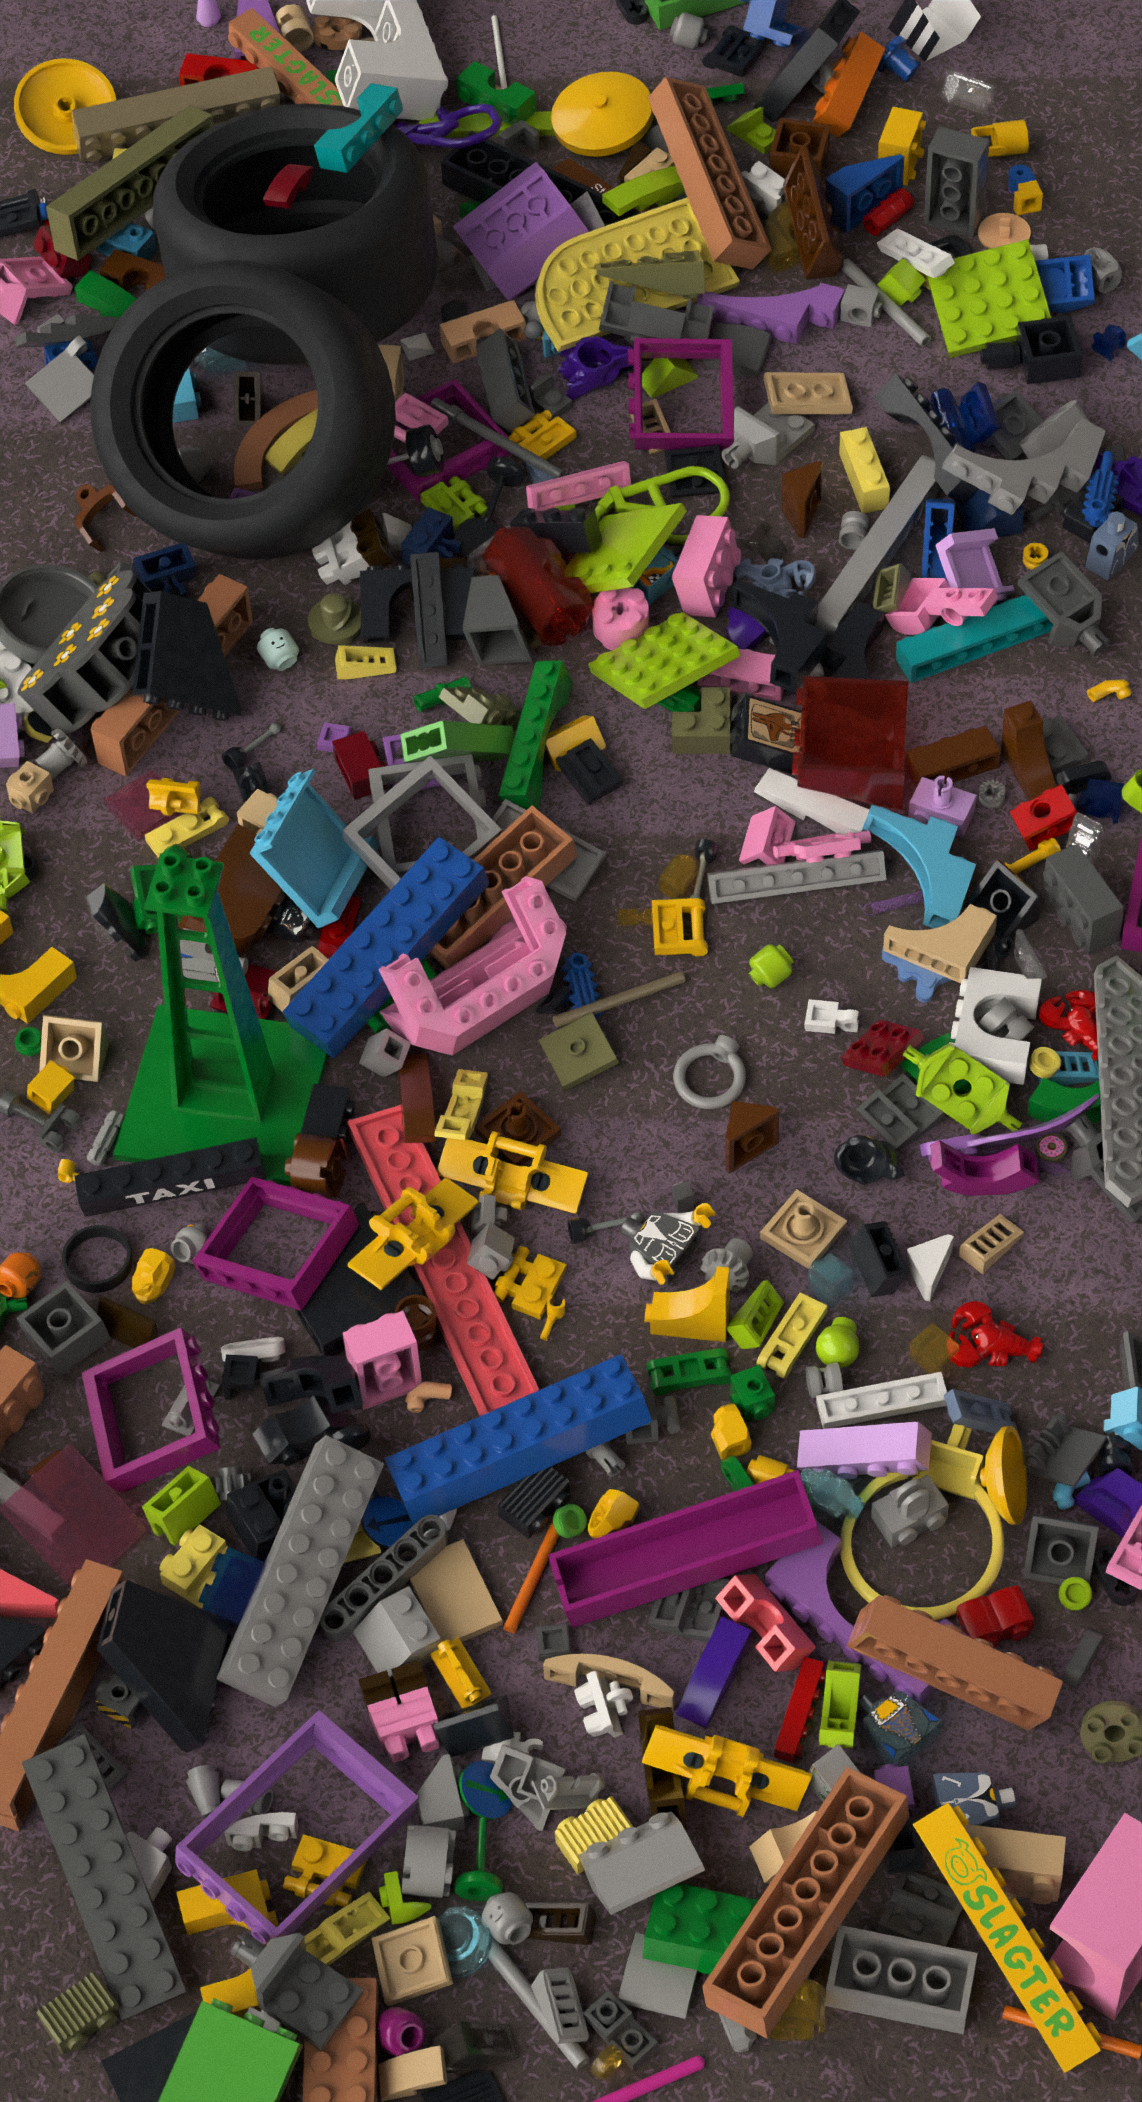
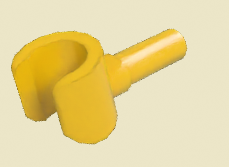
(66, 1171)
(553, 1314)

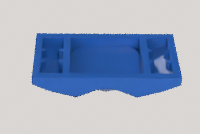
(1067, 282)

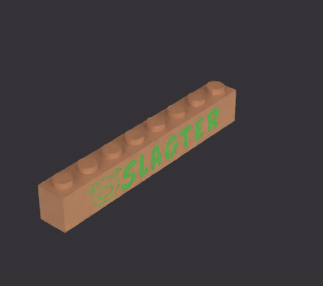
(292, 70)

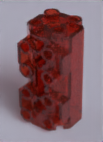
(537, 584)

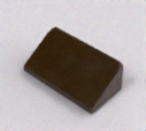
(125, 1324)

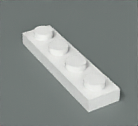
(916, 252)
(881, 1400)

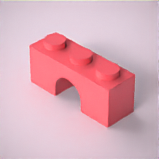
(752, 1603)

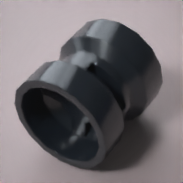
(1115, 1455)

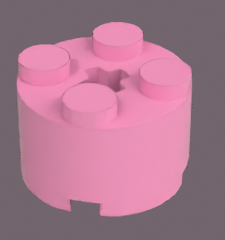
(619, 616)

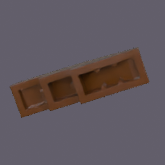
(416, 1100)

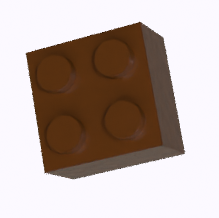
(791, 136)

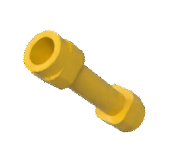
(1045, 849)

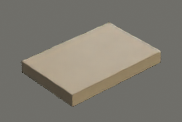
(807, 393)
(455, 1595)

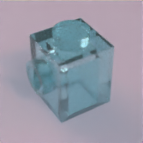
(830, 1280)

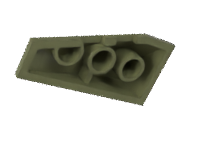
(675, 274)

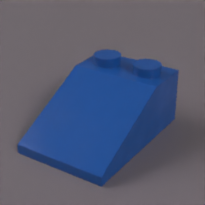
(861, 187)

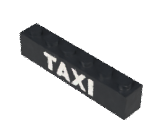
(169, 1177)

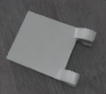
(64, 382)

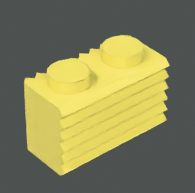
(598, 1824)

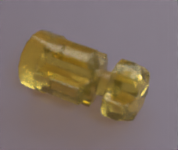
(632, 916)

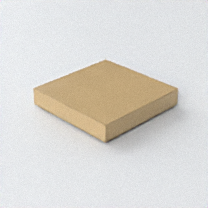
(412, 1961)

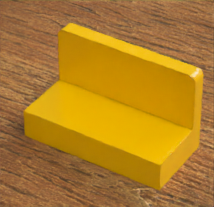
(571, 735)

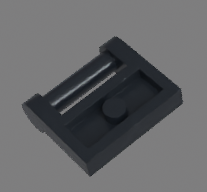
(739, 56)
(19, 213)

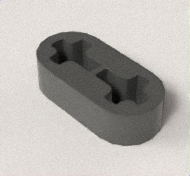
(1083, 1658)

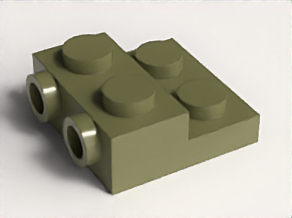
(481, 707)

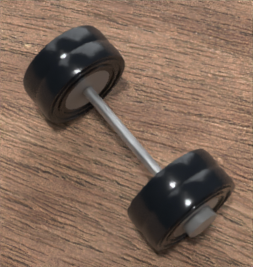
(423, 451)

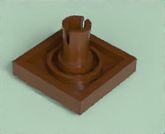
(519, 1121)

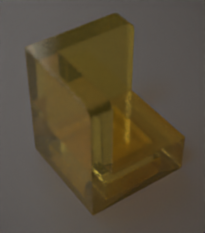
(932, 1349)

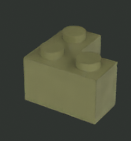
(705, 730)

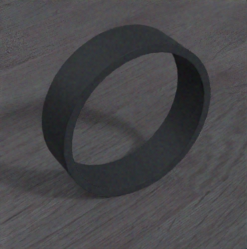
(92, 1232)

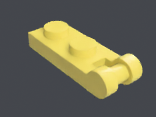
(187, 827)
(792, 1334)

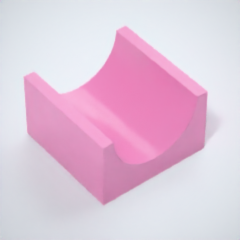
(1104, 1924)

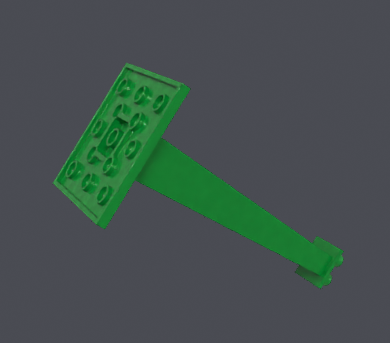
(208, 1072)

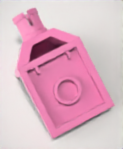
(27, 279)

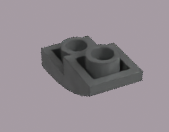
(617, 2027)

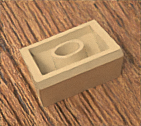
(75, 1044)

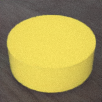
(1044, 1062)

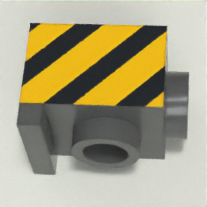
(125, 1709)

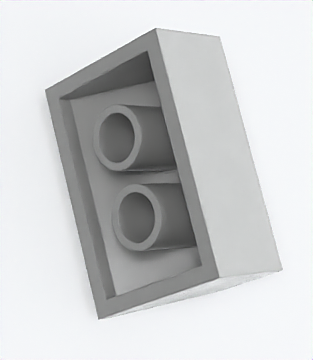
(640, 1862)

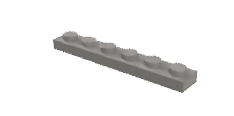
(796, 877)

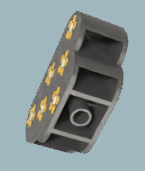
(91, 658)

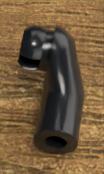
(997, 952)

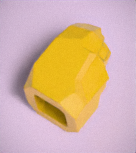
(152, 1275)
(730, 1432)
(612, 1513)

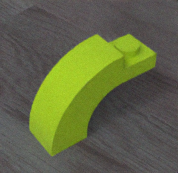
(840, 1704)

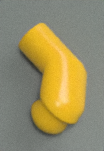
(1110, 686)

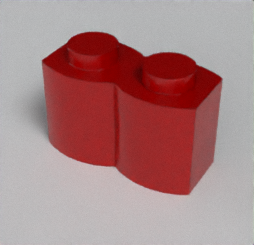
(996, 1616)

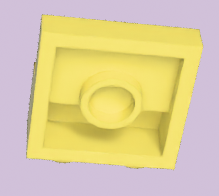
(192, 1564)

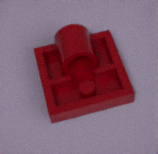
(881, 1047)

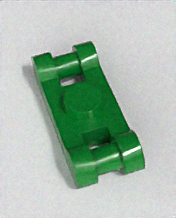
(689, 1370)

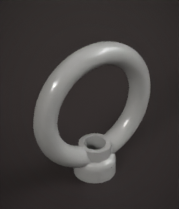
(723, 1050)

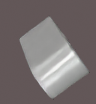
(1053, 431)

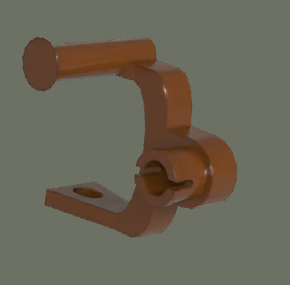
(92, 502)

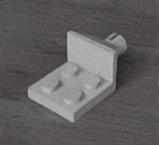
(765, 436)

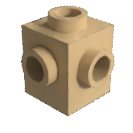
(29, 787)

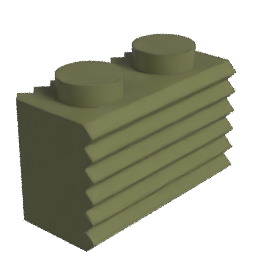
(79, 2013)

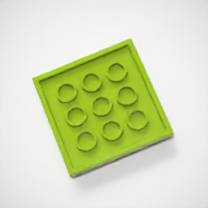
(626, 547)

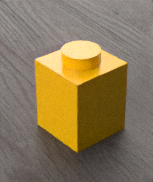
(51, 1087)

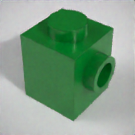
(752, 1393)

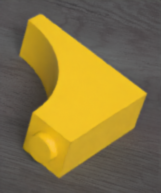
(693, 1313)

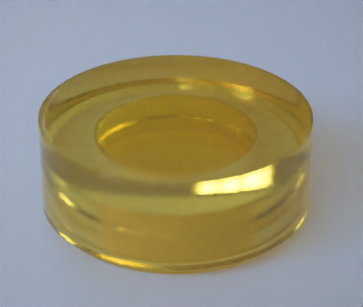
(606, 2062)

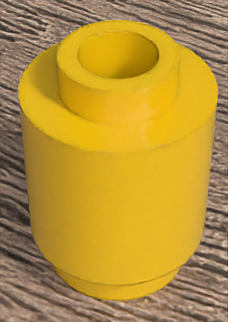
(766, 1469)

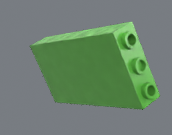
(231, 2059)

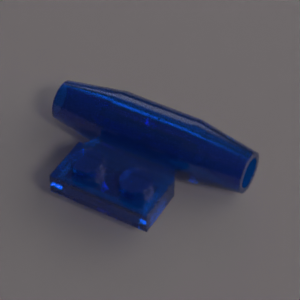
(972, 419)

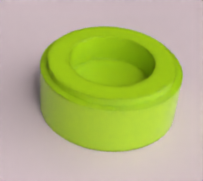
(1075, 1593)

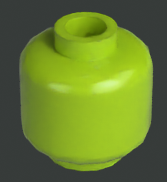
(770, 966)

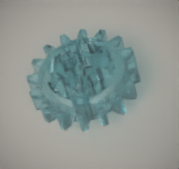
(831, 1493)

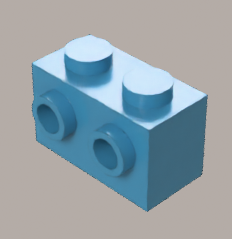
(131, 239)

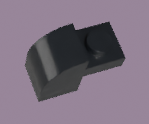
(906, 1850)

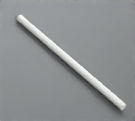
(498, 46)

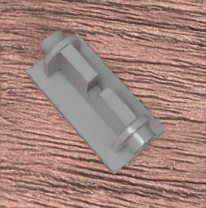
(180, 1417)
(567, 1792)

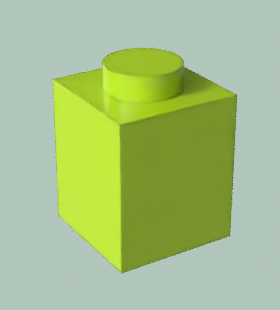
(902, 282)

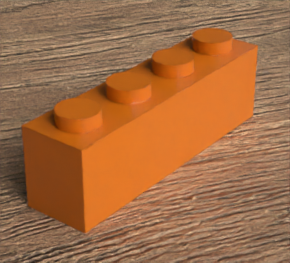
(849, 83)

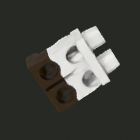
(353, 549)

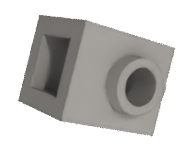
(385, 1053)
(491, 1251)

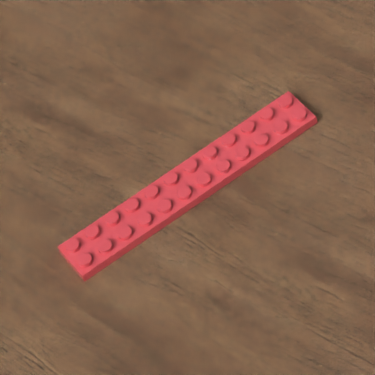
(461, 1295)

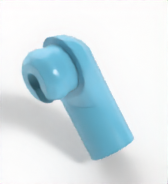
(1063, 1493)

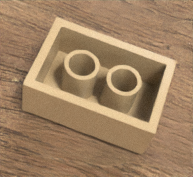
(1025, 1860)

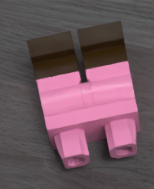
(402, 1722)

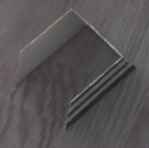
(935, 27)

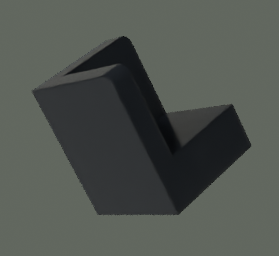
(240, 1373)

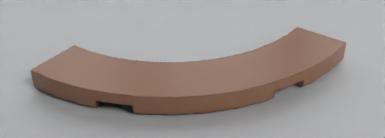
(264, 434)

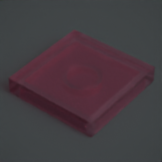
(132, 809)

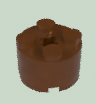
(317, 1164)

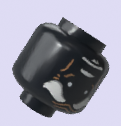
(292, 922)

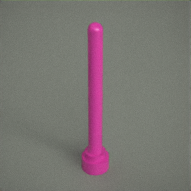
(655, 2081)

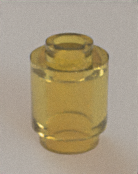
(677, 875)

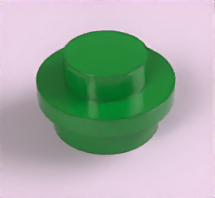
(28, 1041)

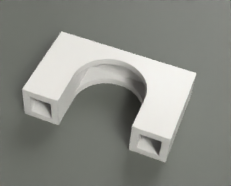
(981, 993)

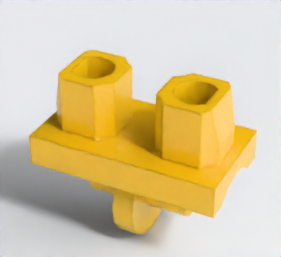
(174, 796)

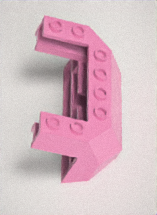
(485, 985)

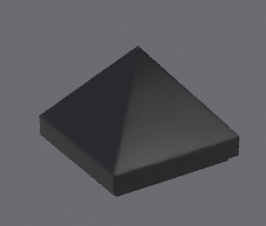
(555, 1002)

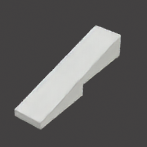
(824, 808)

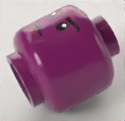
(400, 2031)

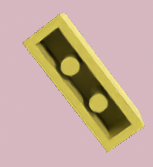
(864, 470)

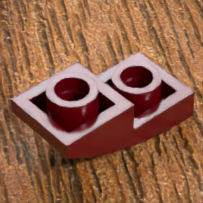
(287, 184)

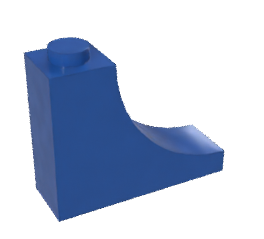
(937, 526)

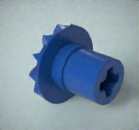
(898, 59)

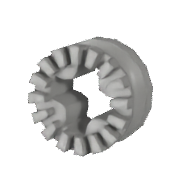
(995, 788)

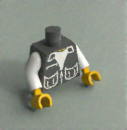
(665, 1241)

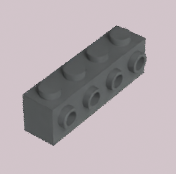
(504, 380)

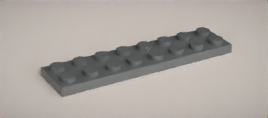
(104, 1877)

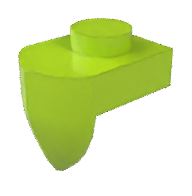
(391, 1897)

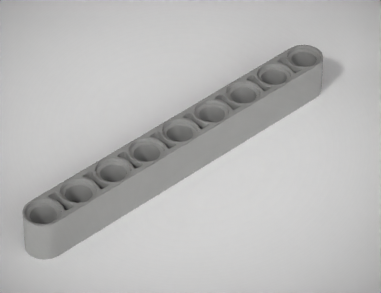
(879, 545)

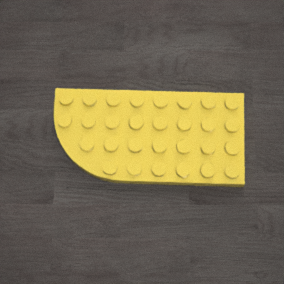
(572, 294)

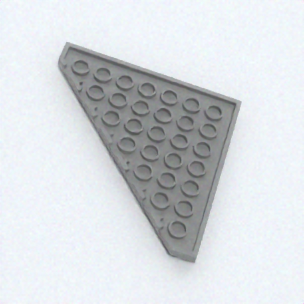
(1120, 1076)

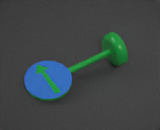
(490, 1803)

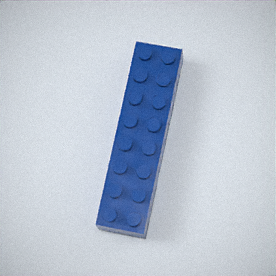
(404, 922)
(518, 1439)

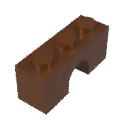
(131, 270)

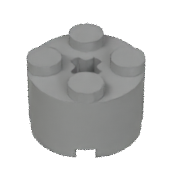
(428, 1861)

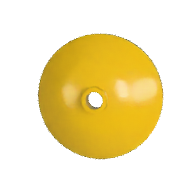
(1006, 1475)

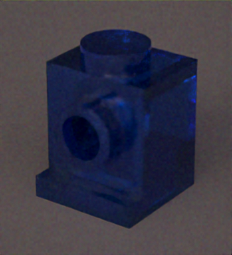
(1102, 799)

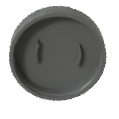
(38, 607)

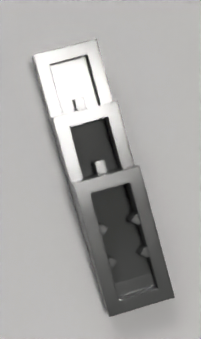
(75, 325)

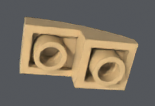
(412, 2071)

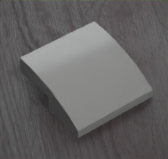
(656, 1984)

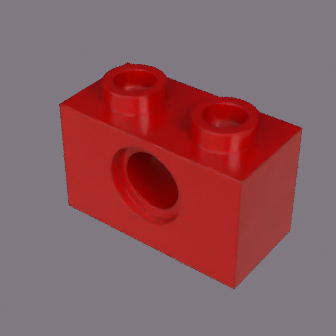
(1058, 822)

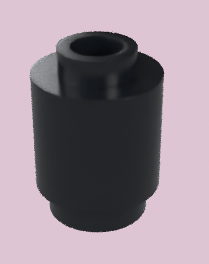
(1000, 355)

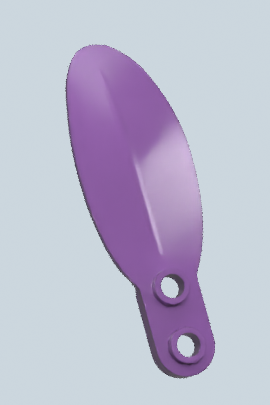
(970, 1143)

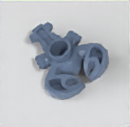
(776, 577)

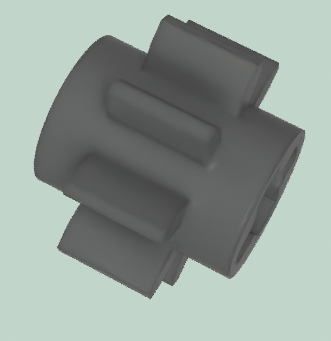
(229, 1480)

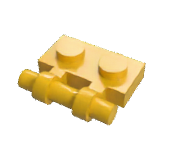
(549, 436)
(540, 1282)
(320, 1860)

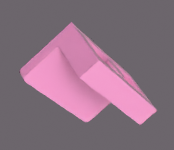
(764, 832)

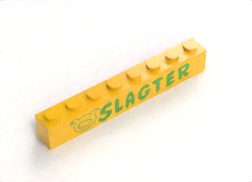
(1007, 1938)

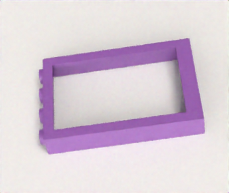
(348, 1758)

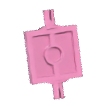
(815, 848)

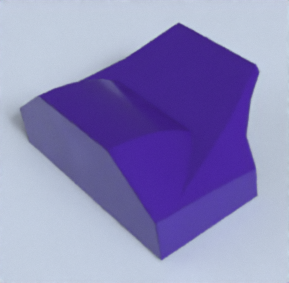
(1112, 1500)

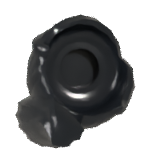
(867, 1160)

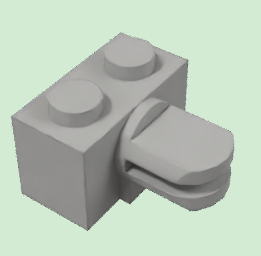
(910, 1511)

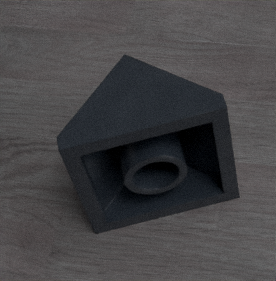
(1008, 898)
(475, 1726)

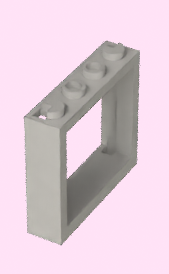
(395, 773)
(397, 796)

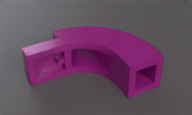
(984, 1175)

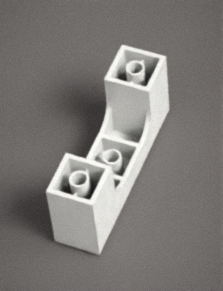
(398, 58)

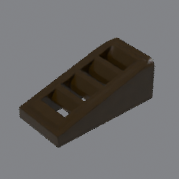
(582, 1935)

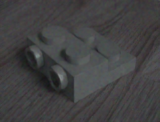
(1015, 421)

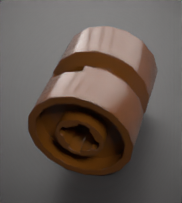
(421, 1318)

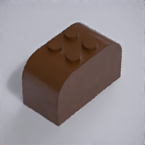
(245, 892)

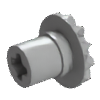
(60, 755)
(735, 1256)

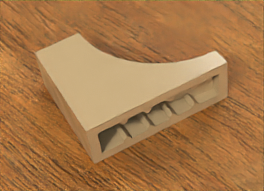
(948, 948)

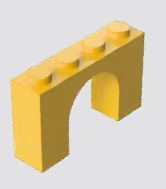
(35, 988)
(204, 1913)

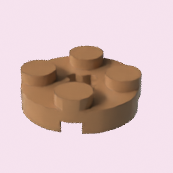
(336, 31)

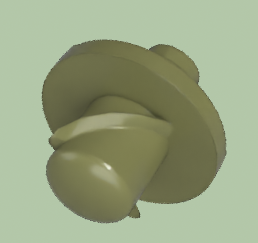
(335, 620)
(1112, 1731)

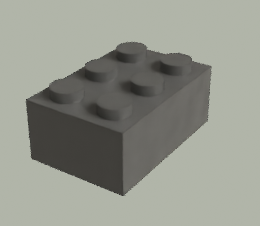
(1082, 899)

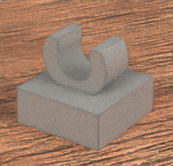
(487, 1212)

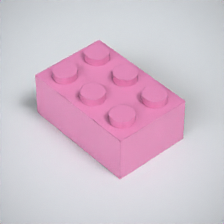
(706, 566)
(383, 1358)

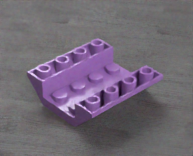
(519, 230)

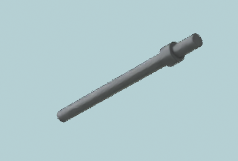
(456, 416)

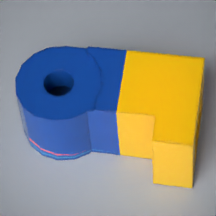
(1025, 190)

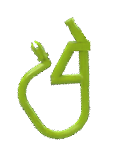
(616, 495)

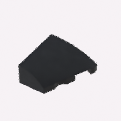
(118, 918)

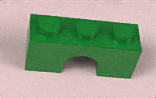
(478, 86)

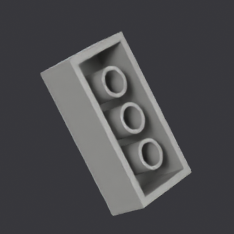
(901, 1979)

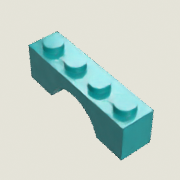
(344, 146)

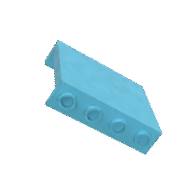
(307, 852)

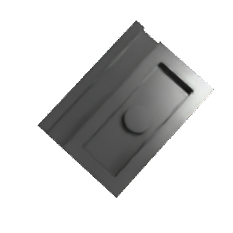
(1062, 745)

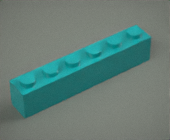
(977, 637)

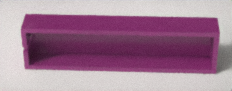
(685, 1549)

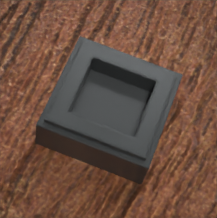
(552, 1641)

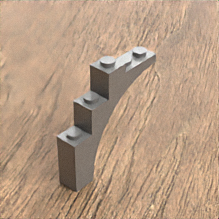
(1038, 477)

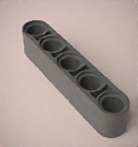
(389, 1563)

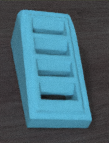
(1075, 1077)

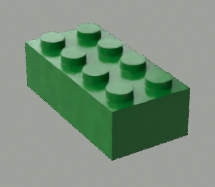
(693, 1926)

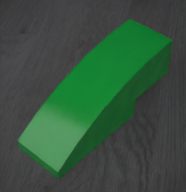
(103, 295)

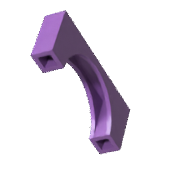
(802, 1586)

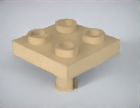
(803, 1229)

